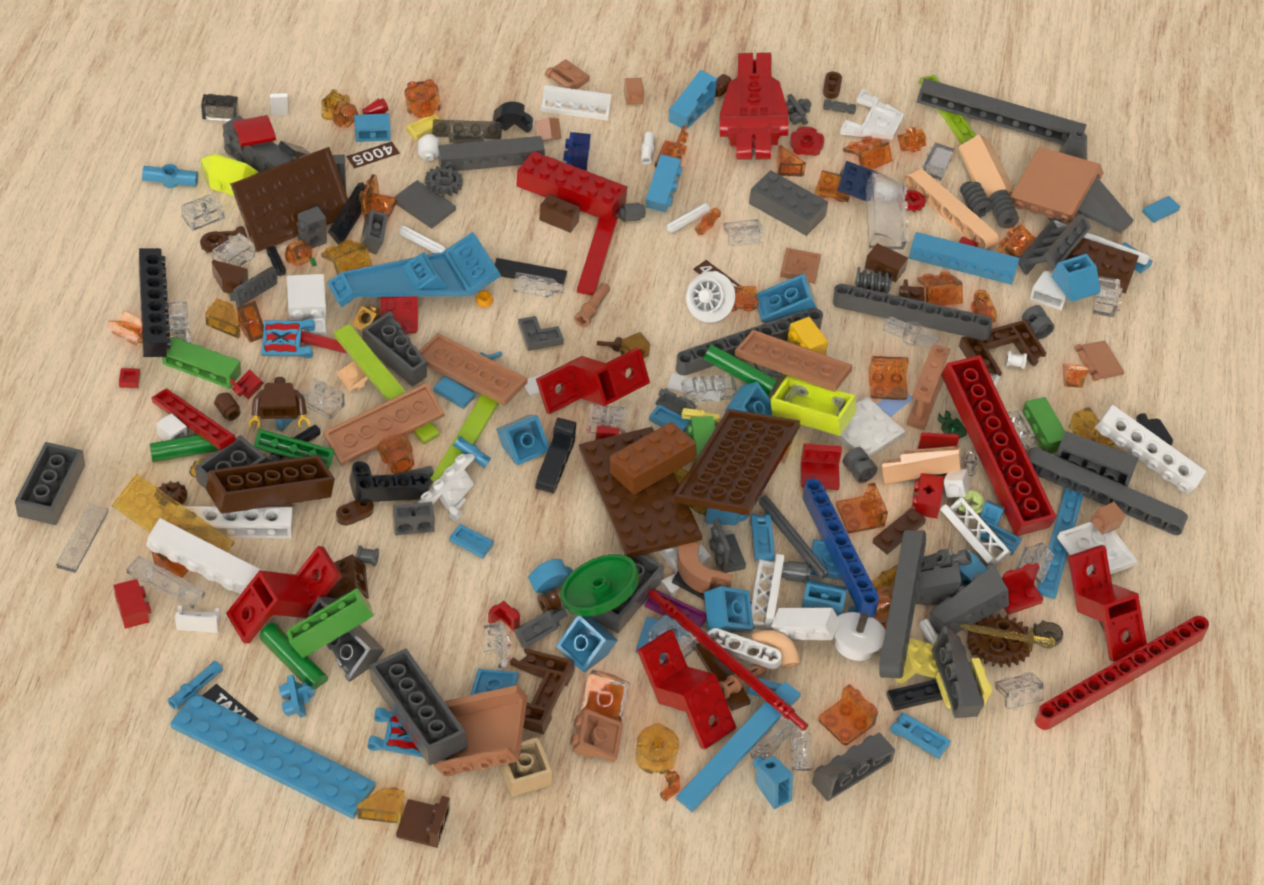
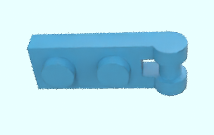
(762, 537)
(920, 735)

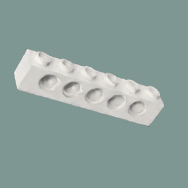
(1159, 449)
(253, 523)

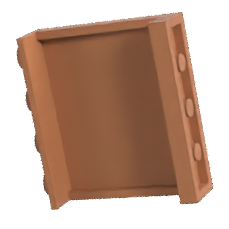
(1055, 184)
(492, 730)

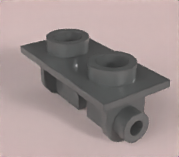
(672, 402)

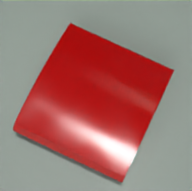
(254, 130)

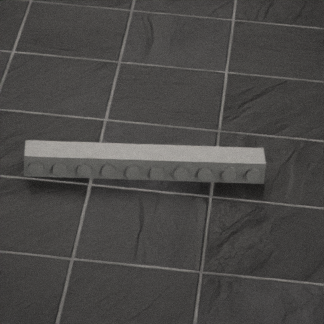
(997, 112)

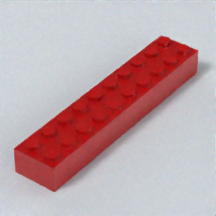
(998, 446)

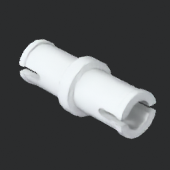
(647, 148)

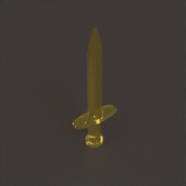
(1030, 638)

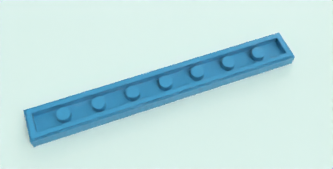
(1065, 520)
(735, 750)

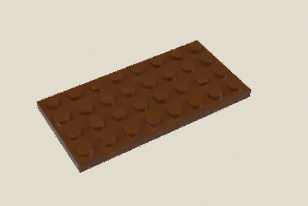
(737, 462)
(643, 520)

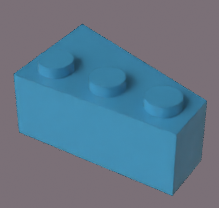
(694, 100)
(664, 183)

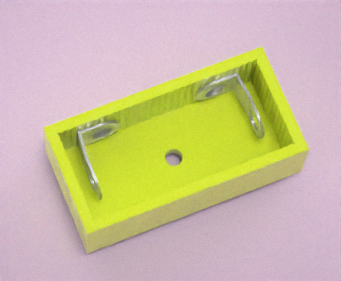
(813, 406)

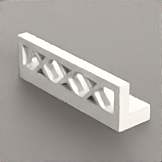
(576, 100)
(969, 533)
(773, 592)

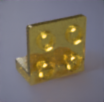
(348, 256)

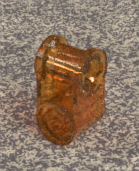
(983, 305)

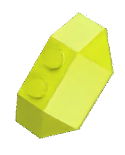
(222, 171)

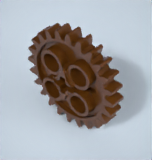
(999, 649)

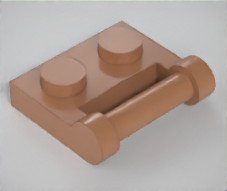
(567, 75)

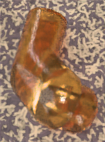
(673, 785)

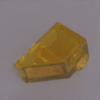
(223, 318)
(383, 806)

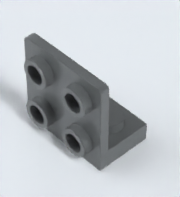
(726, 549)

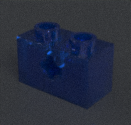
(578, 150)

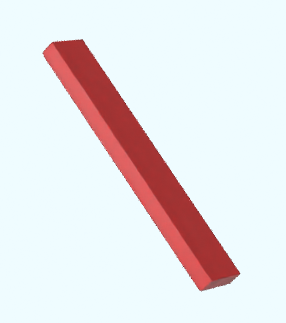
(597, 256)
(194, 419)

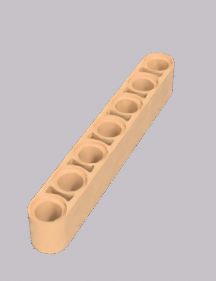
(951, 209)

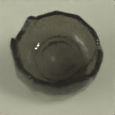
(1048, 630)

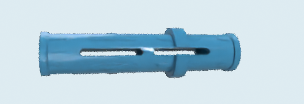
(188, 690)

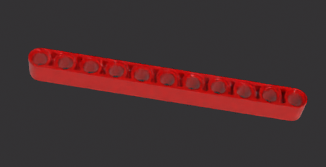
(1121, 672)

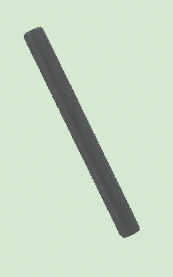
(793, 537)

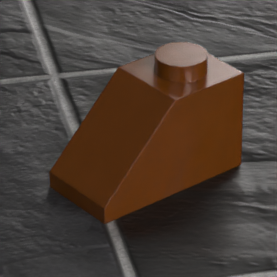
(228, 275)

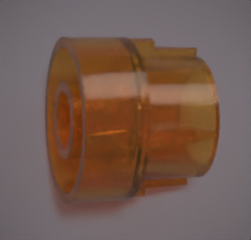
(396, 452)

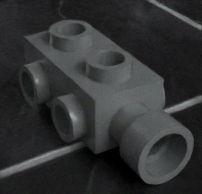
(945, 559)

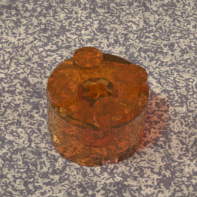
(422, 98)

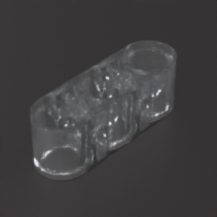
(709, 388)

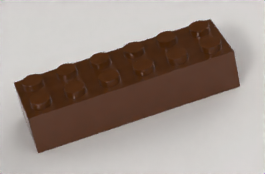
(269, 484)

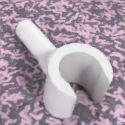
(455, 512)

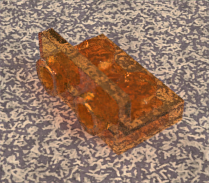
(1016, 241)

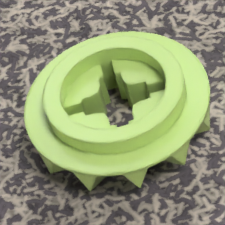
(977, 501)

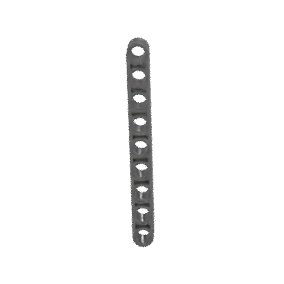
(909, 310)
(692, 360)
(1107, 491)
(902, 604)

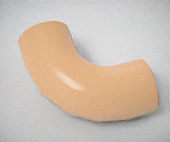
(780, 641)

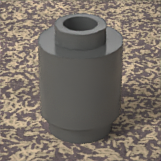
(632, 212)
(795, 571)

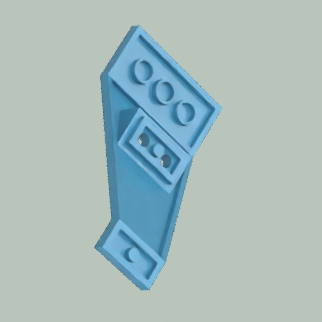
(455, 272)

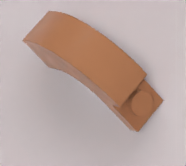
(696, 574)

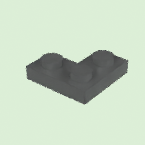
(536, 337)

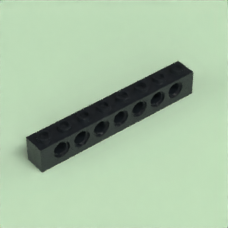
(153, 305)

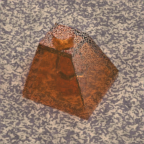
(606, 695)

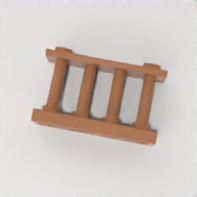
(928, 387)

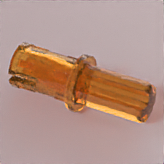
(708, 221)

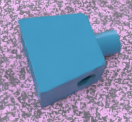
(774, 780)

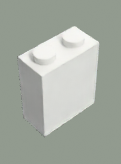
(306, 297)

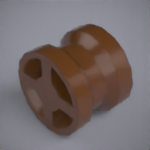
(549, 601)

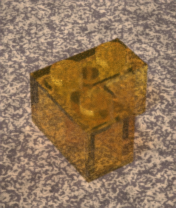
(1084, 423)

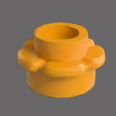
(484, 299)

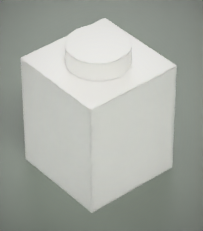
(171, 428)
(957, 483)

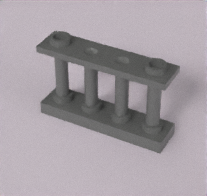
(1054, 243)

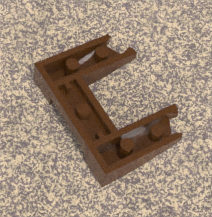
(1017, 333)
(555, 674)

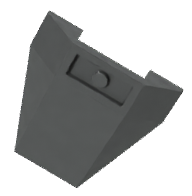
(1104, 208)

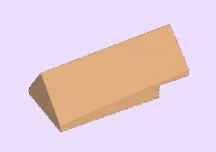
(985, 165)
(918, 461)

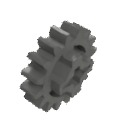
(445, 181)

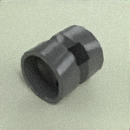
(1038, 321)
(860, 465)

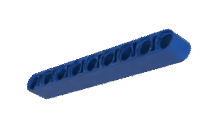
(840, 547)

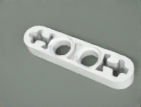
(745, 646)

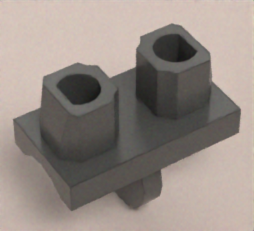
(798, 108)

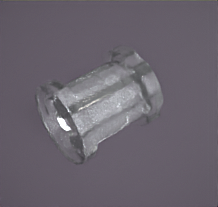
(967, 462)

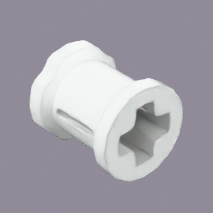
(1016, 360)

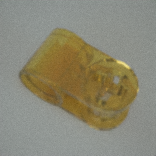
(331, 102)

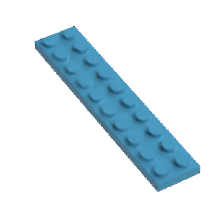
(273, 755)

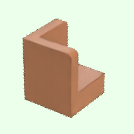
(548, 128)

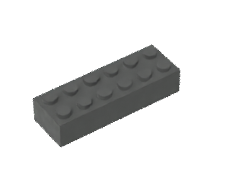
(258, 156)
(418, 706)

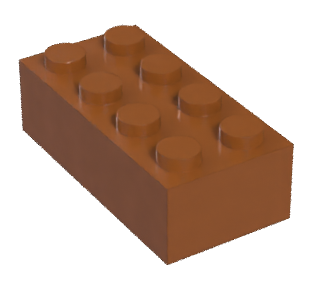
(652, 458)

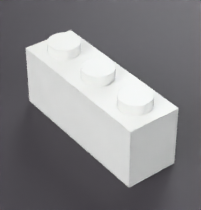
(806, 623)

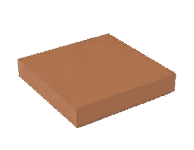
(800, 262)

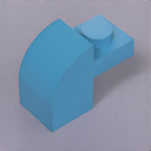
(549, 575)

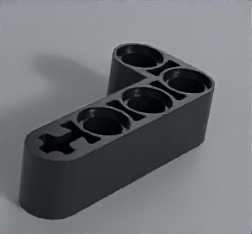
(557, 455)
(386, 487)

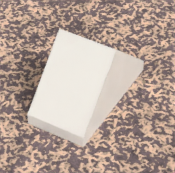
(279, 104)

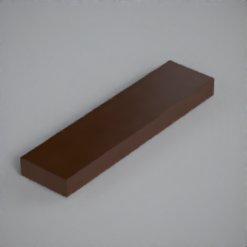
(715, 666)

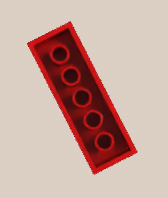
(574, 185)

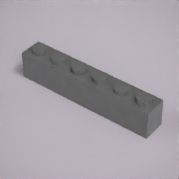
(489, 153)

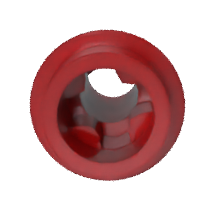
(377, 107)

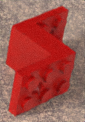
(593, 380)
(283, 594)
(1107, 602)
(687, 689)

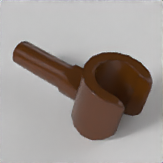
(240, 229)
(615, 345)

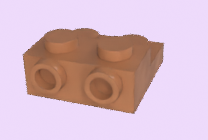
(596, 736)

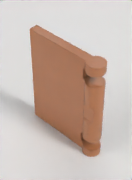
(1099, 360)

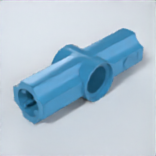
(170, 176)

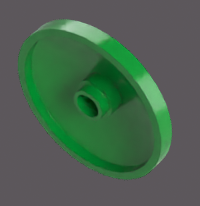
(599, 585)

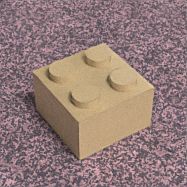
(531, 770)

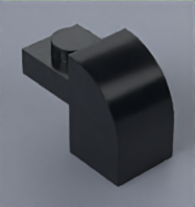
(513, 113)

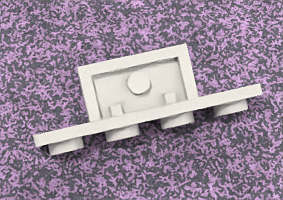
(452, 484)

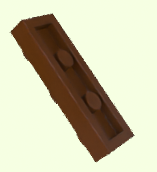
(893, 534)

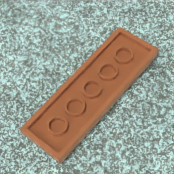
(793, 360)
(472, 369)
(397, 416)

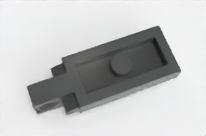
(539, 627)

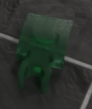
(951, 425)

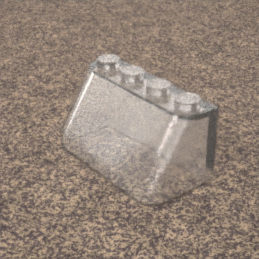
(886, 212)

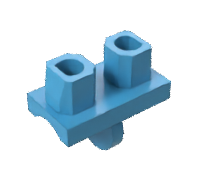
(299, 695)

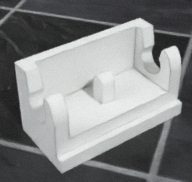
(197, 620)

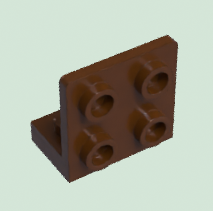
(353, 577)
(424, 821)

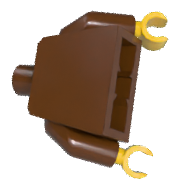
(278, 401)

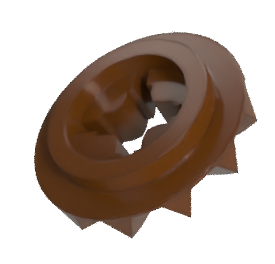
(212, 237)
(180, 491)

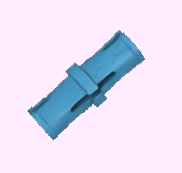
(467, 448)

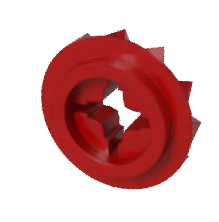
(917, 199)

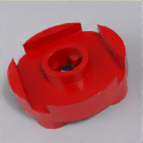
(800, 146)

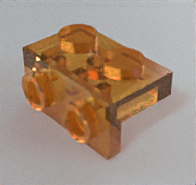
(828, 187)
(745, 298)
(127, 326)

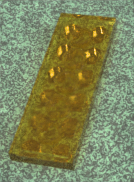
(146, 504)

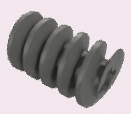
(975, 198)
(1004, 209)
(873, 281)

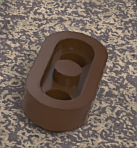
(832, 85)
(356, 512)

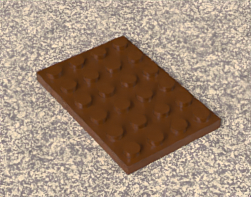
(277, 195)

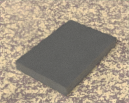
(424, 204)

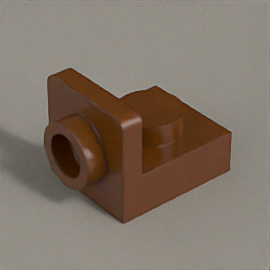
(910, 292)

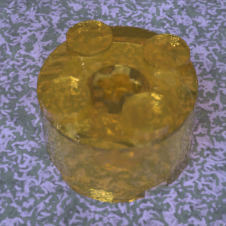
(657, 749)

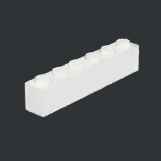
(200, 556)

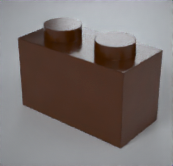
(559, 213)
(886, 260)

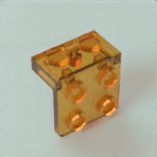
(372, 199)
(888, 377)
(849, 716)

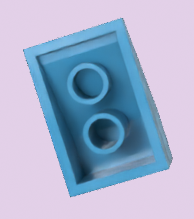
(786, 299)

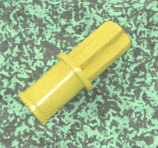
(688, 413)

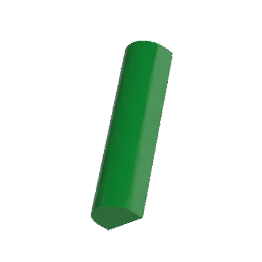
(738, 368)
(291, 447)
(180, 448)
(301, 667)

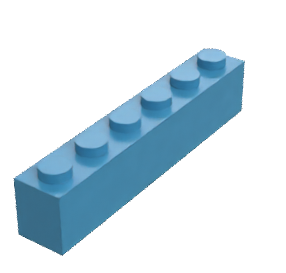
(964, 258)

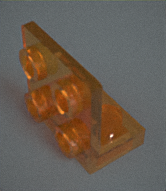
(675, 149)
(871, 152)
(942, 288)
(864, 511)

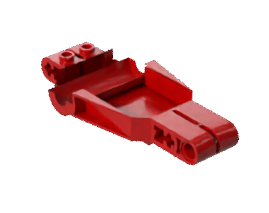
(754, 108)

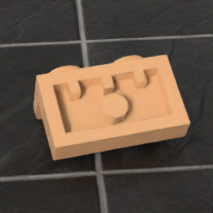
(352, 376)

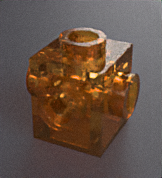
(912, 140)

